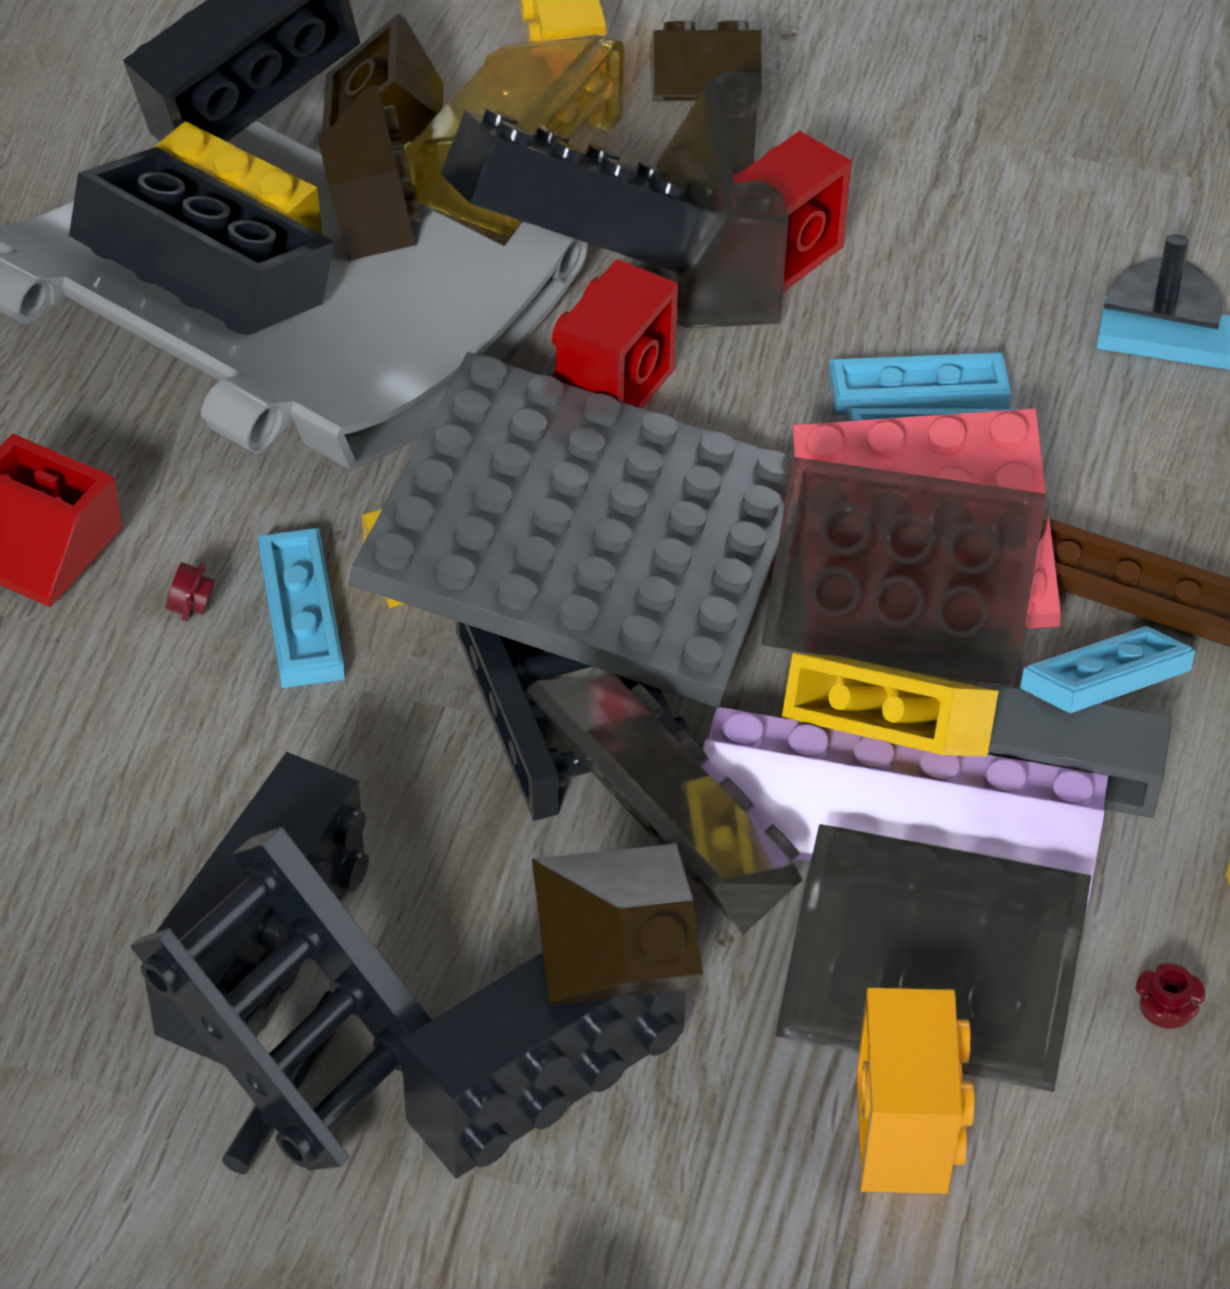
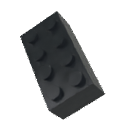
(236, 61)
(571, 190)
(201, 240)
(326, 823)
(518, 1063)

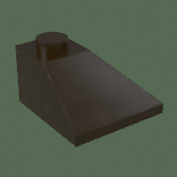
(403, 76)
(616, 924)

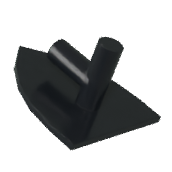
(1167, 289)

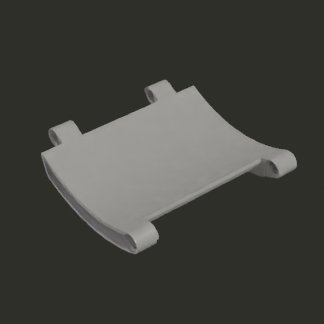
(348, 373)

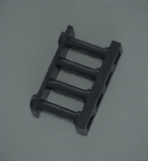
(522, 723)
(316, 931)

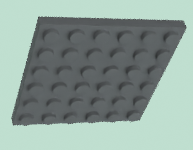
(582, 528)

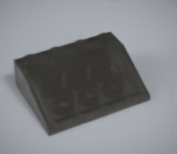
(906, 570)
(671, 793)
(937, 920)

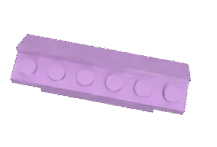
(858, 783)

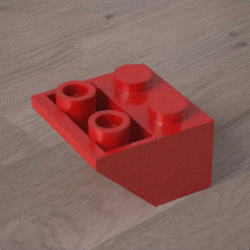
(51, 518)

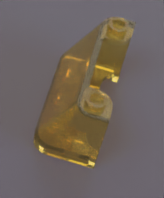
(539, 85)

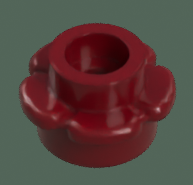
(189, 590)
(1167, 1008)

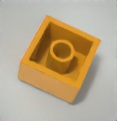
(912, 1091)

